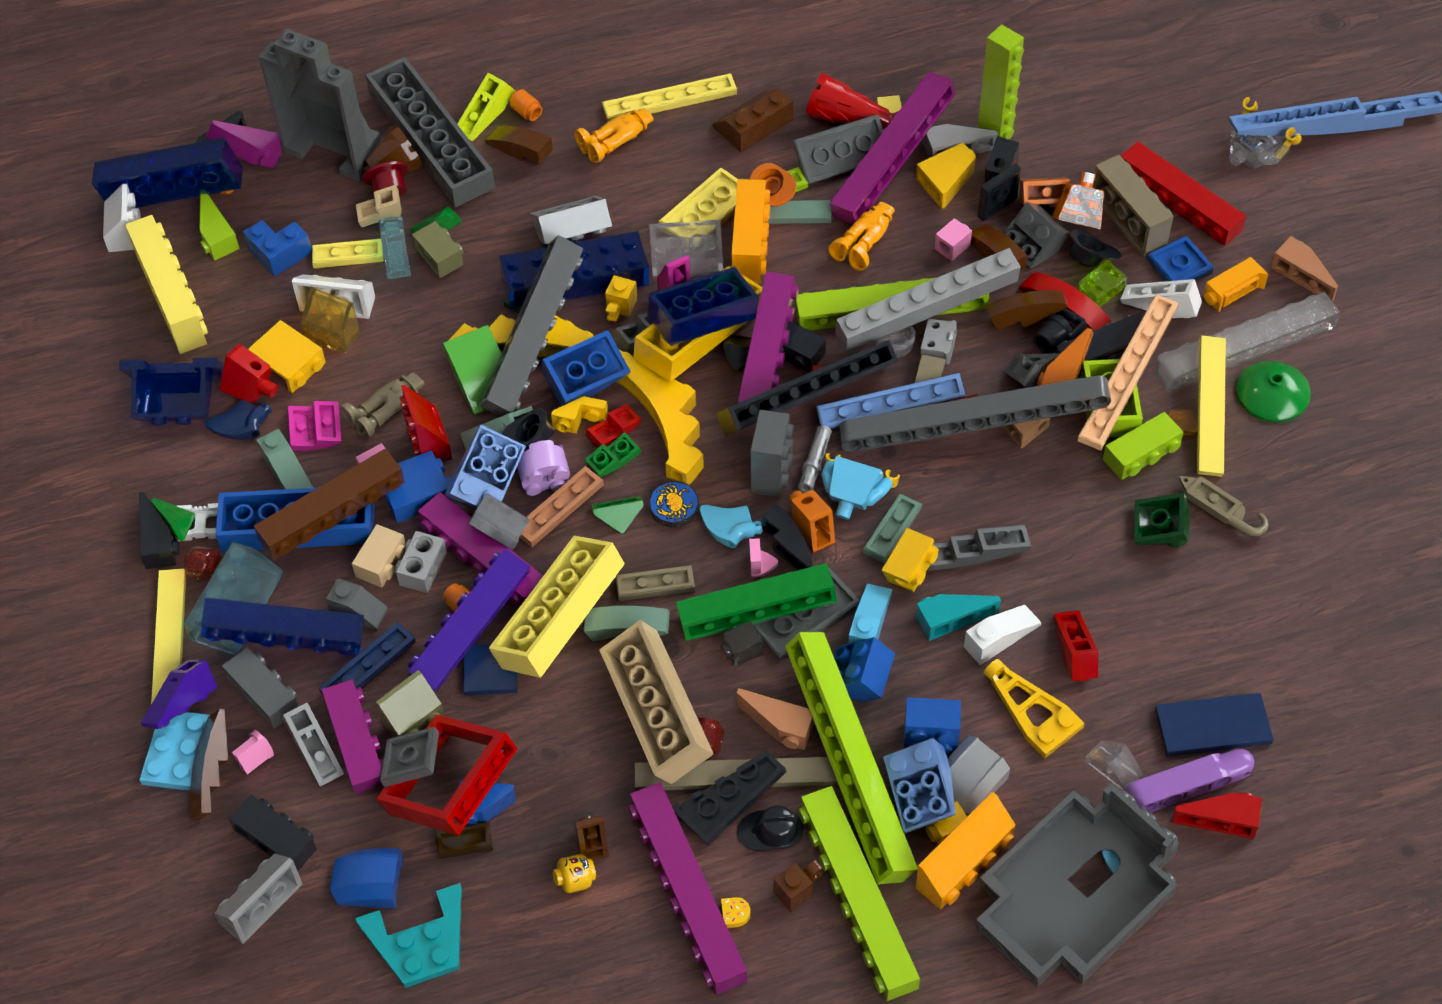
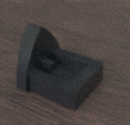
(737, 350)

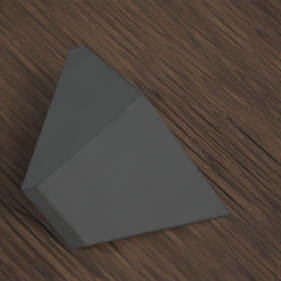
(1027, 367)

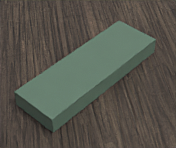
(801, 212)
(891, 528)

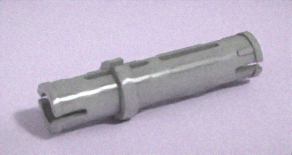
(812, 466)

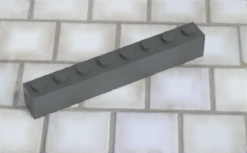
(531, 327)

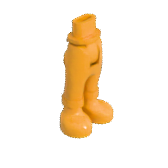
(612, 134)
(871, 225)

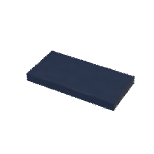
(1213, 724)

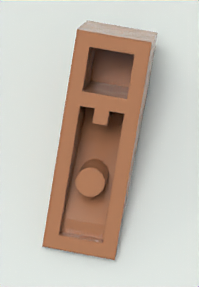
(1303, 266)
(782, 720)

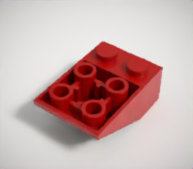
(424, 425)

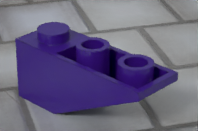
(182, 688)

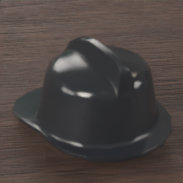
(1090, 250)
(530, 428)
(770, 829)

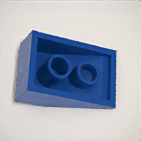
(584, 368)

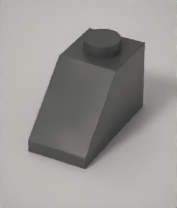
(354, 599)

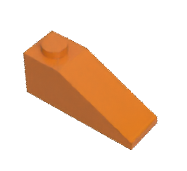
(1069, 362)

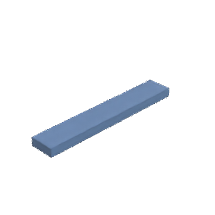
(895, 399)

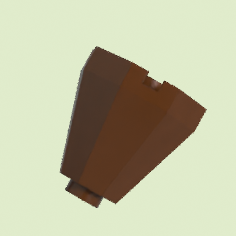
(393, 147)

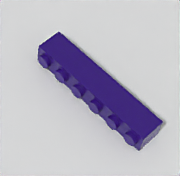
(470, 619)

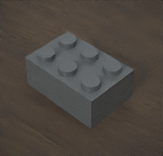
(771, 453)

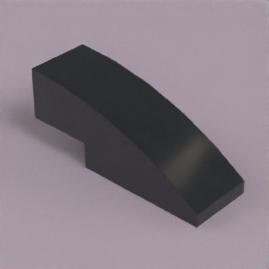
(787, 538)

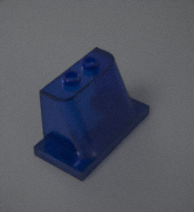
(171, 389)

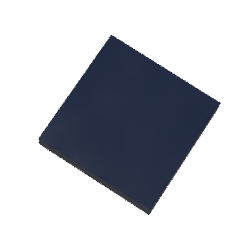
(485, 675)

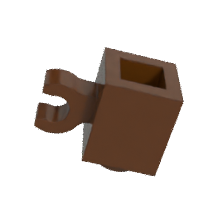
(796, 886)

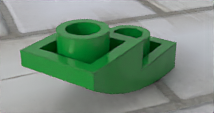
(610, 458)

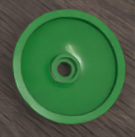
(1271, 399)

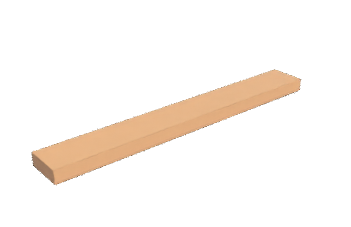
(1129, 371)

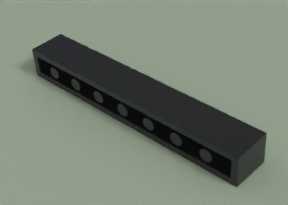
(808, 386)

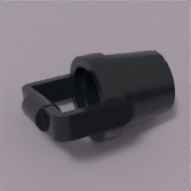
(1057, 329)

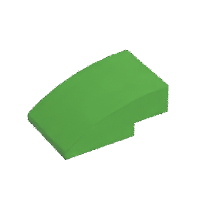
(473, 363)

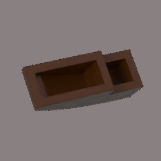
(521, 143)
(991, 241)
(1026, 307)

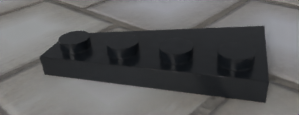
(718, 806)

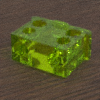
(1103, 283)

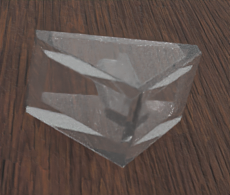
(1115, 763)

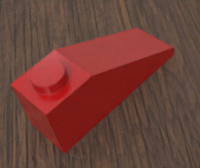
(1077, 646)
(1228, 814)

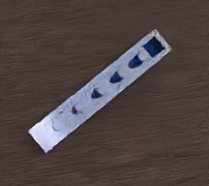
(282, 626)

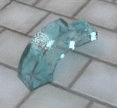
(394, 247)

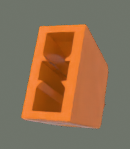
(811, 510)

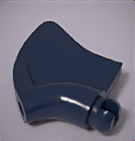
(241, 421)

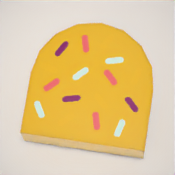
(735, 912)

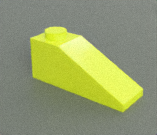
(485, 106)

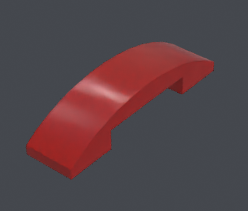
(1075, 299)

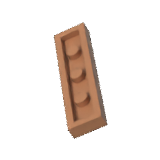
(560, 505)

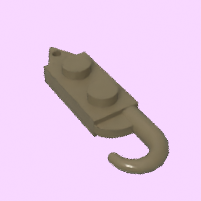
(1220, 504)

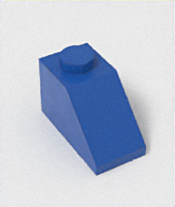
(495, 801)

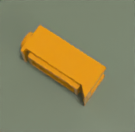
(1235, 283)

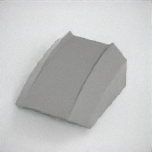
(976, 773)

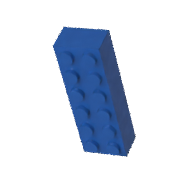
(243, 510)

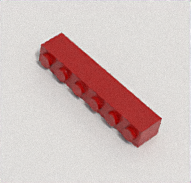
(1185, 195)

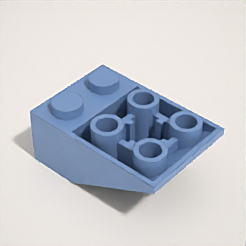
(485, 468)
(921, 784)

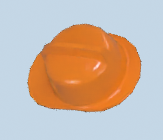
(778, 181)

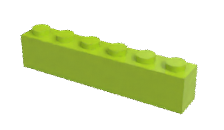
(1001, 81)

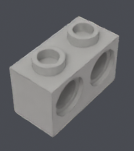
(425, 563)

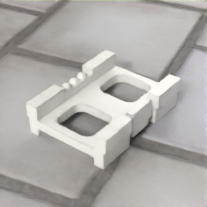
(202, 514)

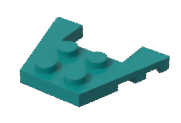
(422, 950)

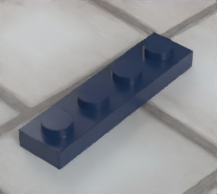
(373, 658)

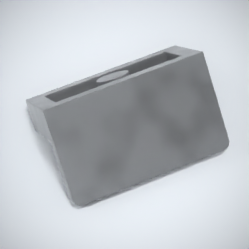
(499, 521)

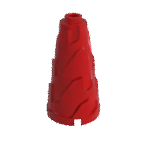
(840, 104)

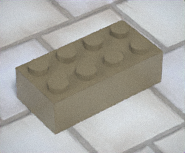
(1133, 206)

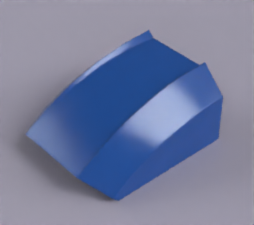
(367, 878)

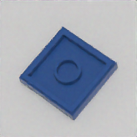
(1180, 261)

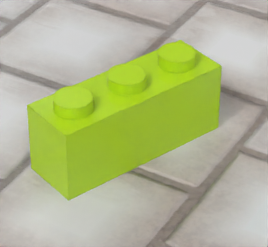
(1143, 446)

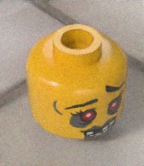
(574, 873)

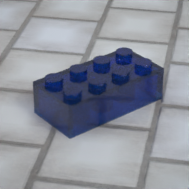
(702, 306)

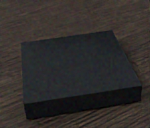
(999, 192)

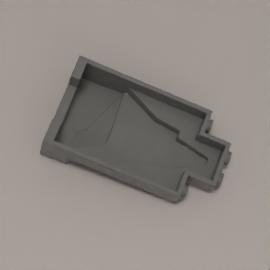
(315, 102)

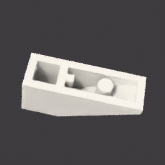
(1180, 291)
(999, 632)

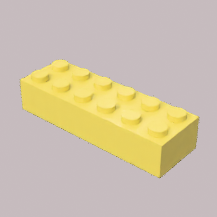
(168, 284)
(556, 606)

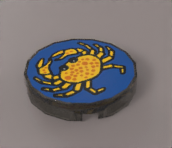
(674, 504)

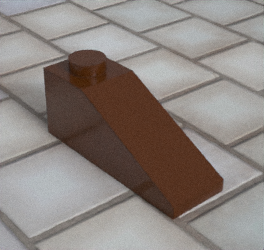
(591, 837)

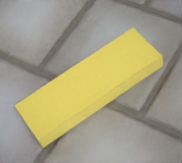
(347, 253)

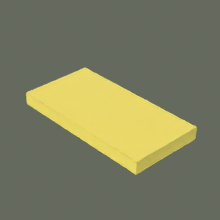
(710, 201)

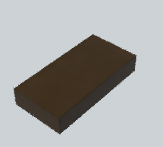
(472, 839)

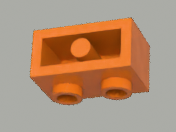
(1042, 190)

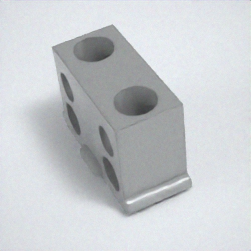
(939, 339)

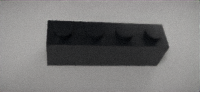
(1109, 340)

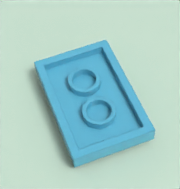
(173, 752)

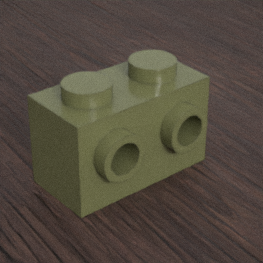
(438, 249)

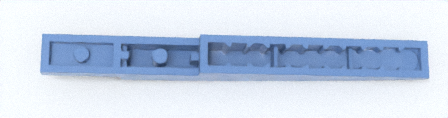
(1337, 116)

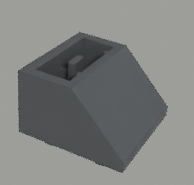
(1036, 234)

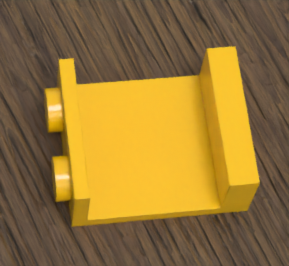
(289, 354)

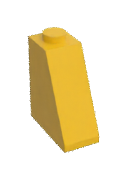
(946, 173)

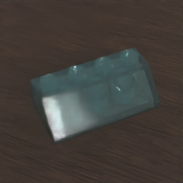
(240, 576)

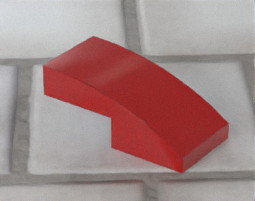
(617, 422)

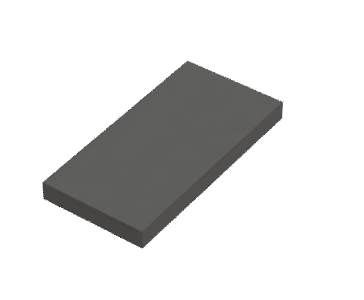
(836, 149)
(781, 630)

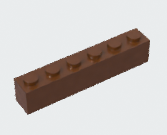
(329, 504)

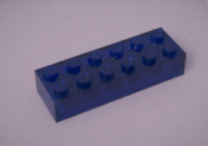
(171, 173)
(602, 259)

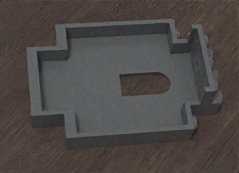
(1045, 919)

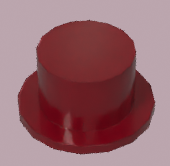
(387, 175)

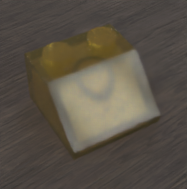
(329, 320)

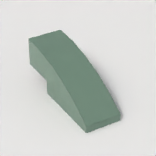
(611, 621)

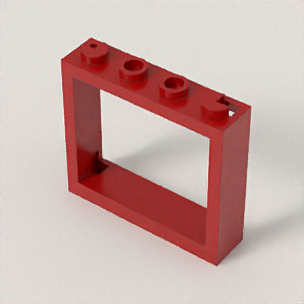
(471, 790)

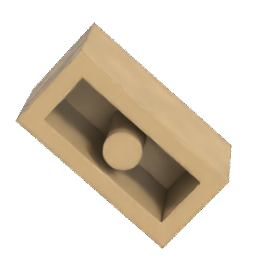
(379, 556)

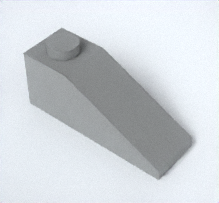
(947, 136)
(312, 744)

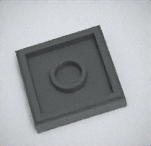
(409, 756)

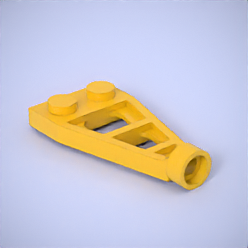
(1051, 733)

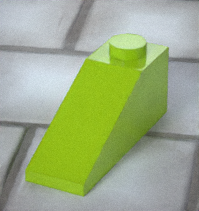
(215, 231)

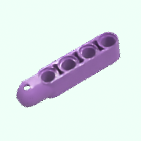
(1191, 779)

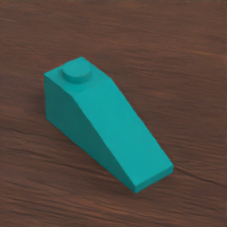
(950, 612)

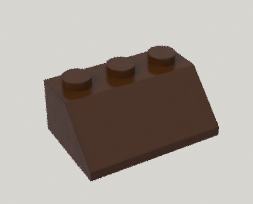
(756, 119)

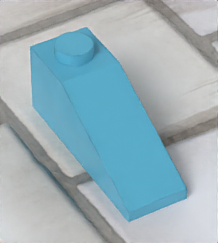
(870, 613)

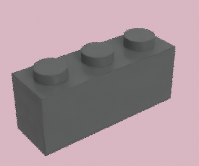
(260, 686)

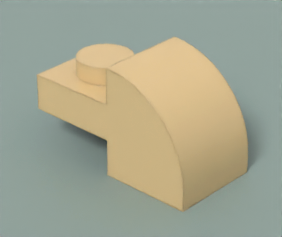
(384, 205)

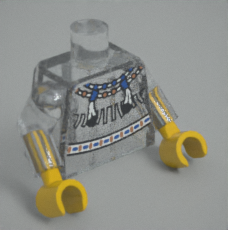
(1259, 150)

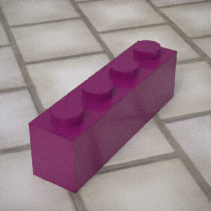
(354, 735)

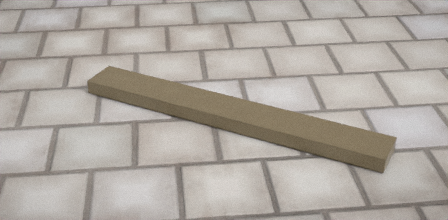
(800, 772)

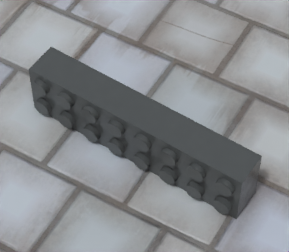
(431, 132)

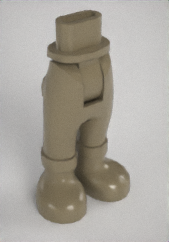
(379, 406)

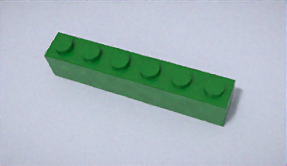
(756, 601)

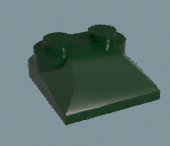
(1162, 520)

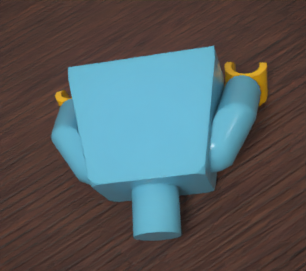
(854, 484)

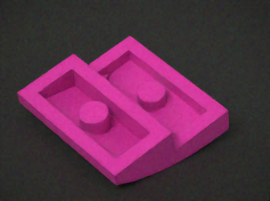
(314, 426)

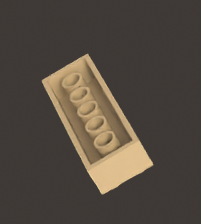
(656, 702)

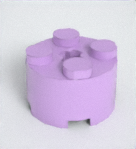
(543, 467)

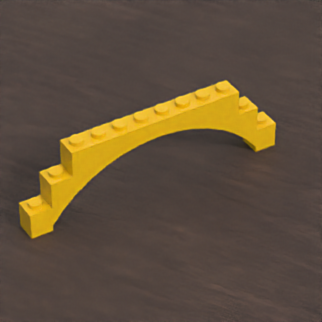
(665, 400)

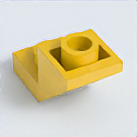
(568, 417)

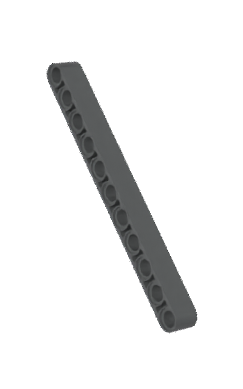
(975, 413)

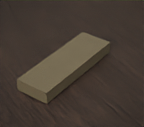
(655, 583)

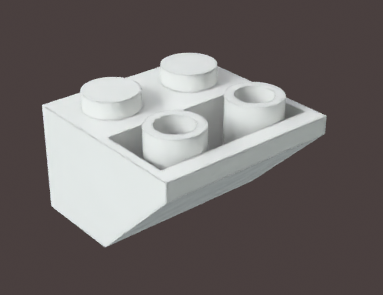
(118, 211)

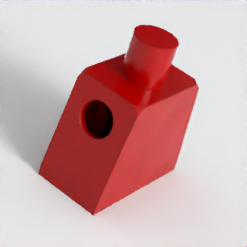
(246, 376)

